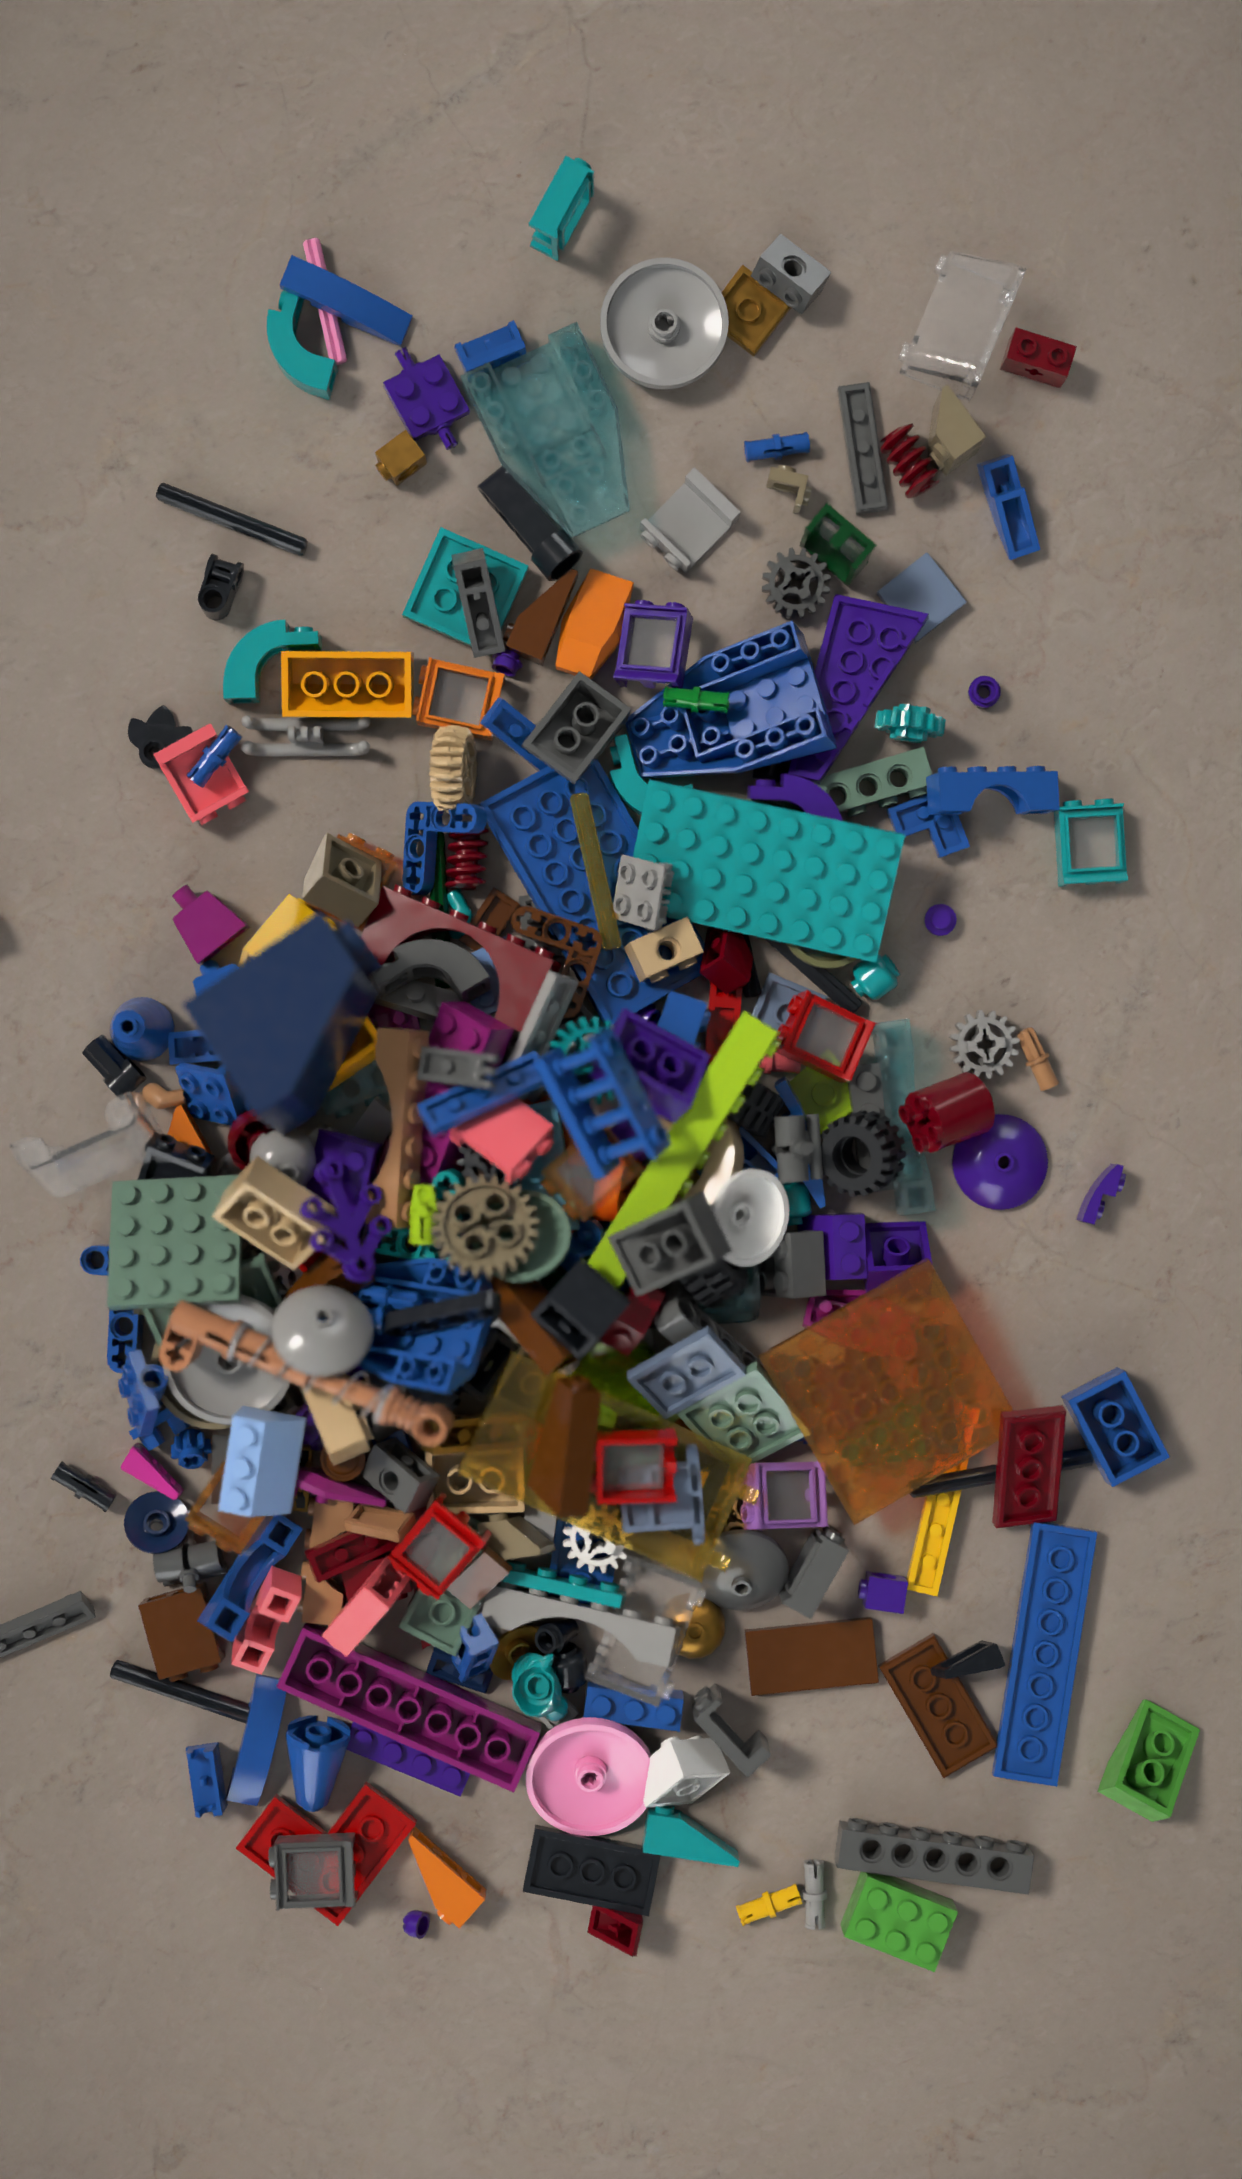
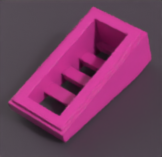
(148, 1470)

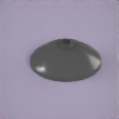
(754, 1573)

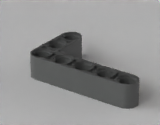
(681, 1317)

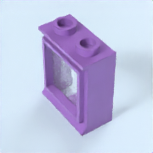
(788, 1497)

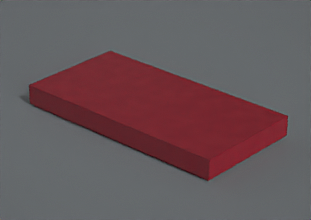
(1029, 1466)

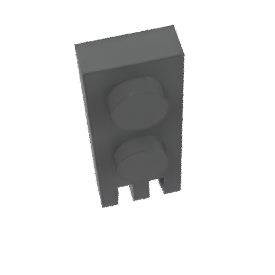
(456, 1067)

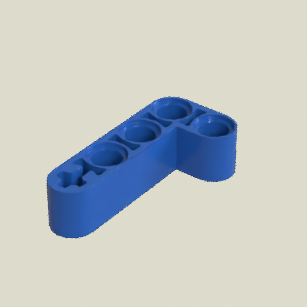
(114, 1331)

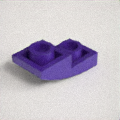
(1107, 1184)

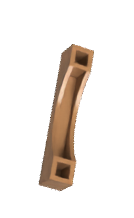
(398, 1059)

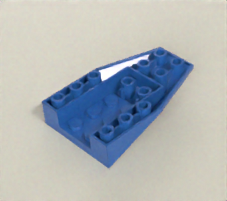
(770, 718)

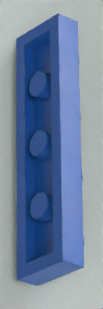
(468, 1102)

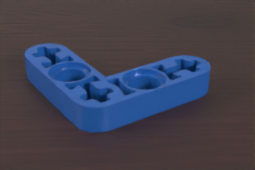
(430, 826)

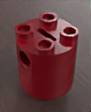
(948, 1112)

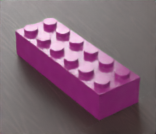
(462, 1029)

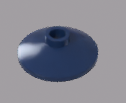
(155, 1508)

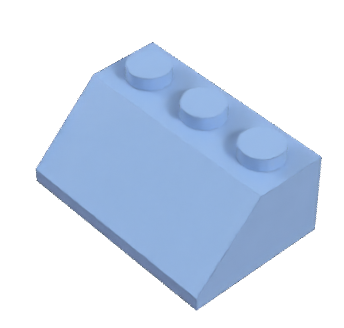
(262, 1463)

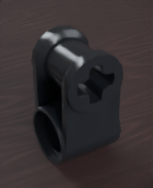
(220, 580)

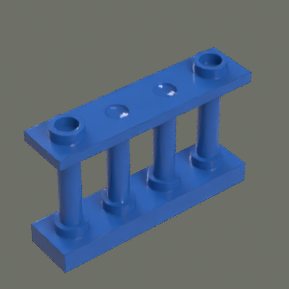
(579, 1115)

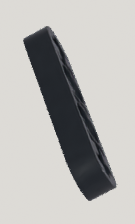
(443, 1314)

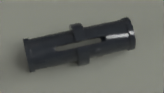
(83, 1486)

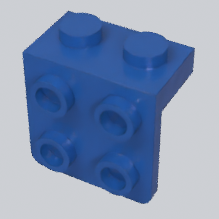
(211, 1093)

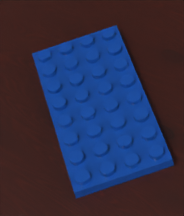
(543, 846)

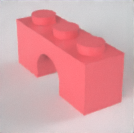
(271, 1606)

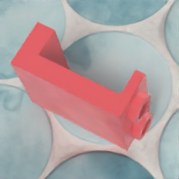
(221, 789)
(507, 1137)

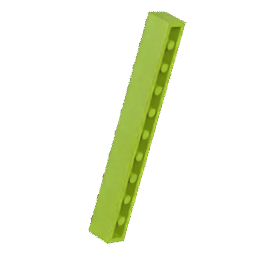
(692, 1134)

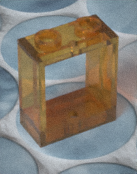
(203, 1524)

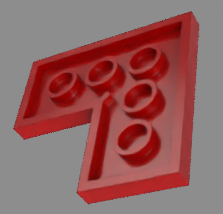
(374, 1818)

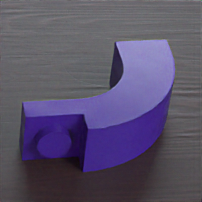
(798, 791)

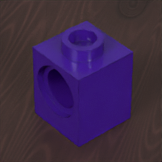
(883, 1592)

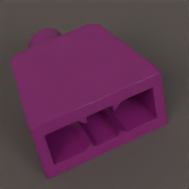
(206, 923)

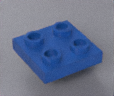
(140, 1397)

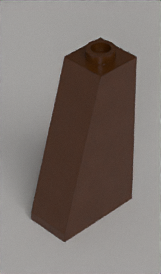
(518, 1302)
(567, 1448)

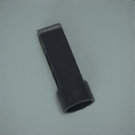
(551, 548)

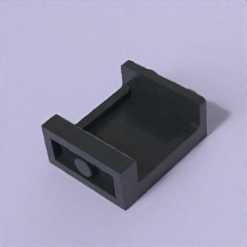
(173, 1159)

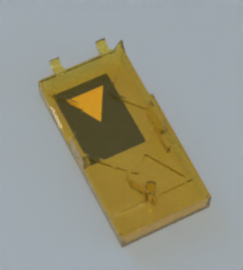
(508, 1439)

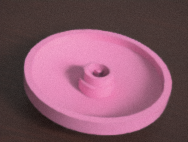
(588, 1776)

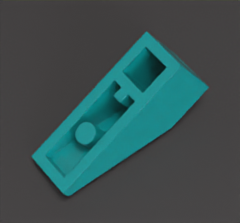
(678, 1836)

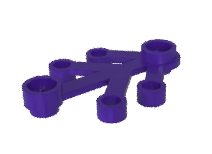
(345, 1224)

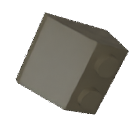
(952, 434)
(343, 881)

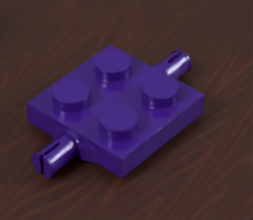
(426, 398)

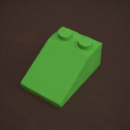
(1150, 1762)

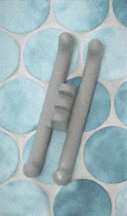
(306, 736)

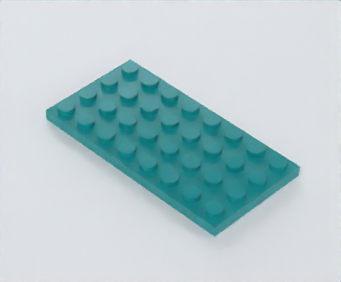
(771, 869)

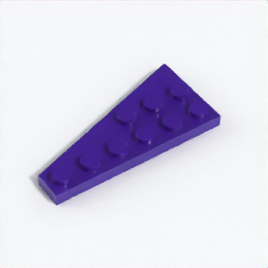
(854, 663)

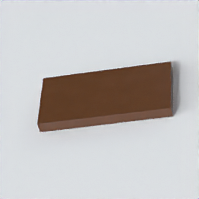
(811, 1656)
(938, 1707)

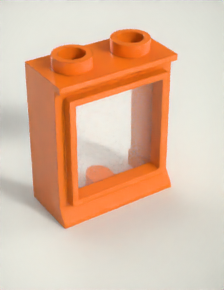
(456, 696)

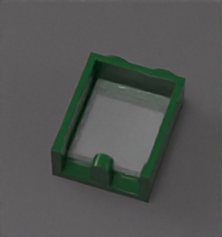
(837, 544)

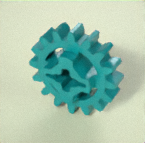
(910, 723)

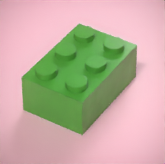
(899, 1919)

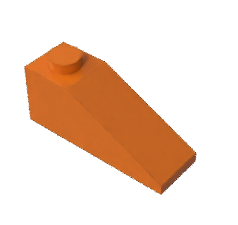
(449, 1885)

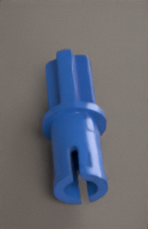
(390, 1296)

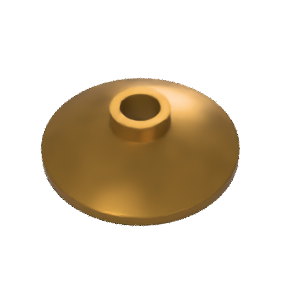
(512, 1646)

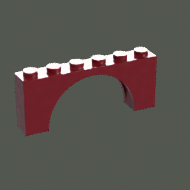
(519, 969)

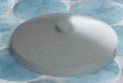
(664, 323)
(219, 1388)

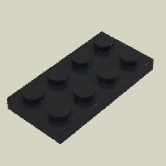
(591, 1871)

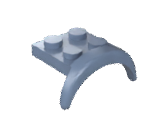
(674, 1515)

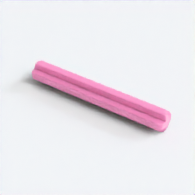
(329, 322)

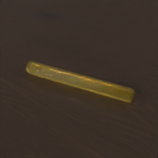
(595, 871)

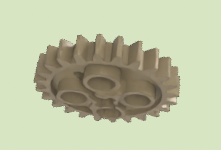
(495, 1253)

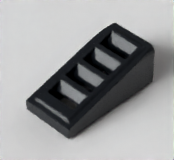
(974, 1659)

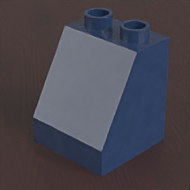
(289, 1018)

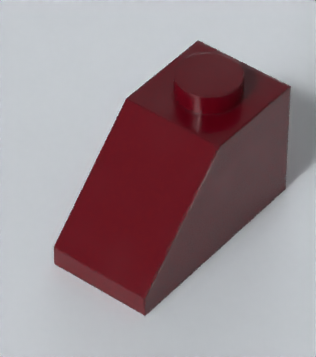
(726, 959)
(634, 1321)

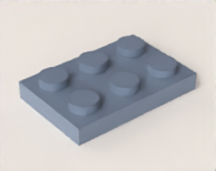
(686, 1372)

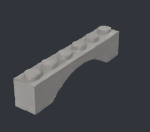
(645, 1638)

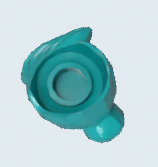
(537, 1687)

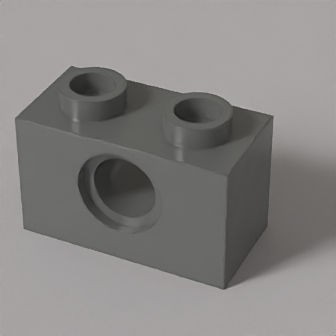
(790, 274)
(400, 1475)

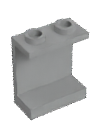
(690, 522)

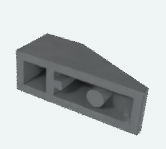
(478, 602)

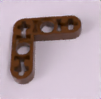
(575, 953)

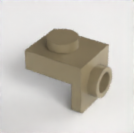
(787, 480)

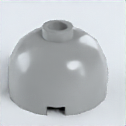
(288, 1154)

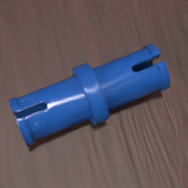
(777, 447)
(214, 756)

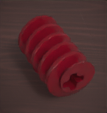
(908, 461)
(466, 861)

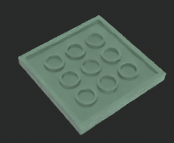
(170, 1245)

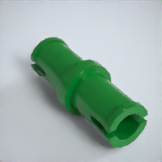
(696, 699)

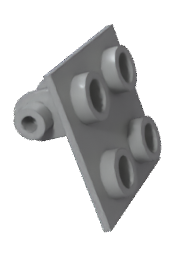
(641, 891)

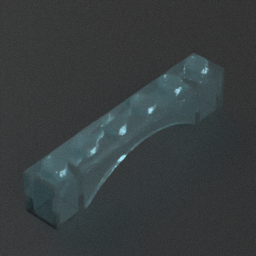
(896, 1057)

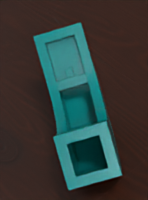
(304, 369)
(254, 650)
(626, 780)

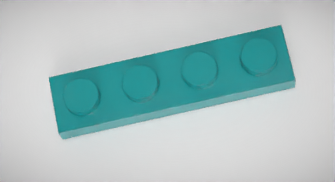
(574, 1586)

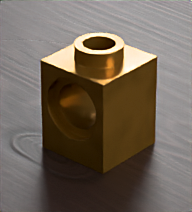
(400, 458)

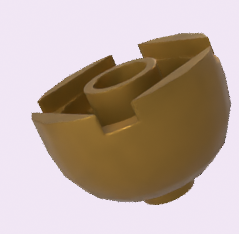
(704, 1631)

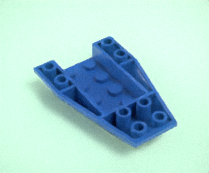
(435, 1358)

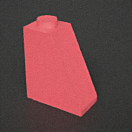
(365, 1607)

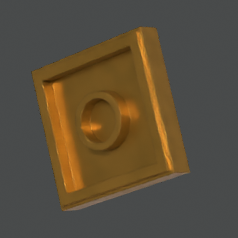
(751, 311)

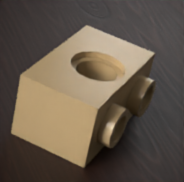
(677, 937)

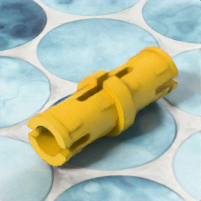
(769, 1904)

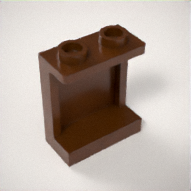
(176, 1636)

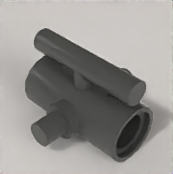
(798, 1148)
(189, 1563)

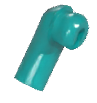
(459, 904)

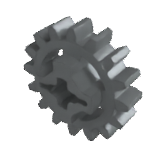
(788, 570)

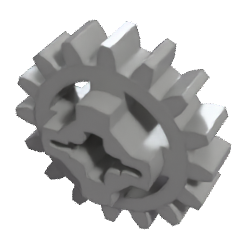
(983, 1029)

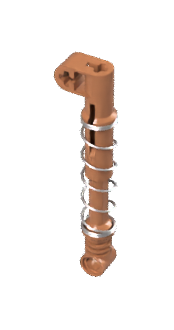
(242, 1343)

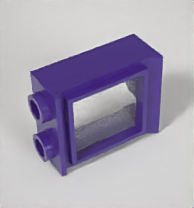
(653, 644)

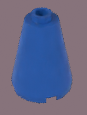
(141, 1028)
(316, 1758)

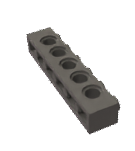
(1010, 1877)

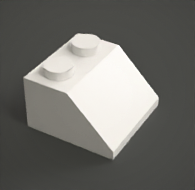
(683, 1771)

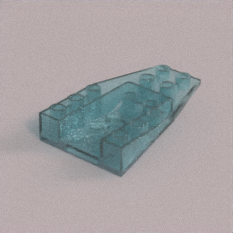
(555, 430)

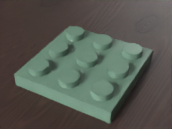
(745, 1416)

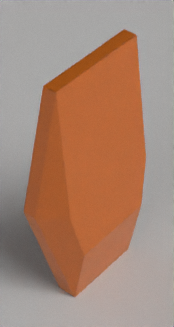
(593, 623)

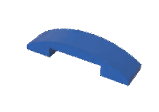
(257, 1741)

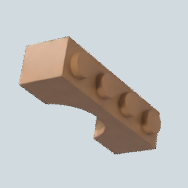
(323, 1599)

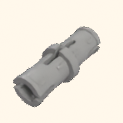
(814, 1894)

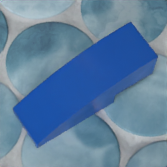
(1009, 506)

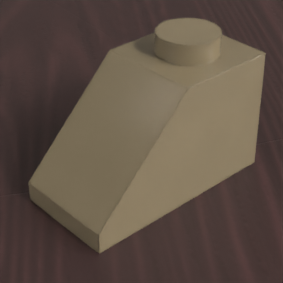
(514, 1537)

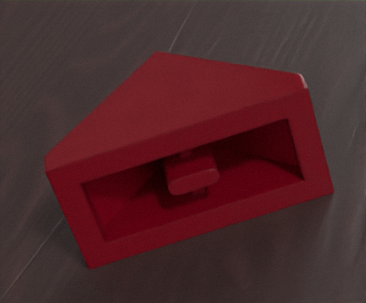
(616, 1928)

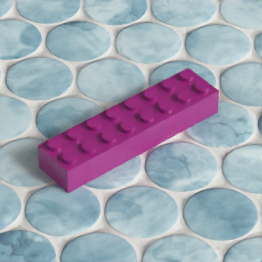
(411, 1707)

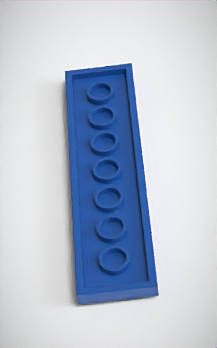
(1044, 1653)

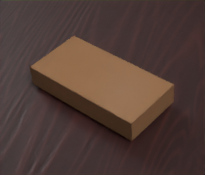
(380, 1522)

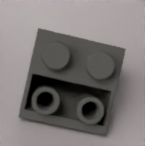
(795, 1266)

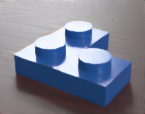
(945, 830)

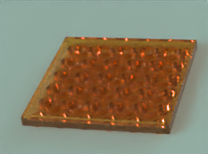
(889, 1390)

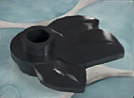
(156, 733)

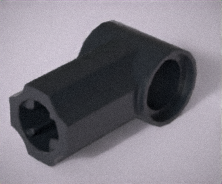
(119, 1073)

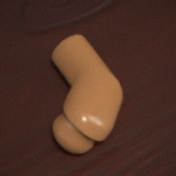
(161, 1098)

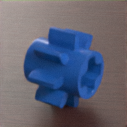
(191, 1448)

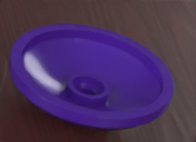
(982, 1178)

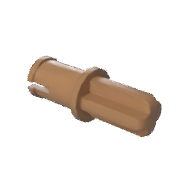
(1037, 1058)

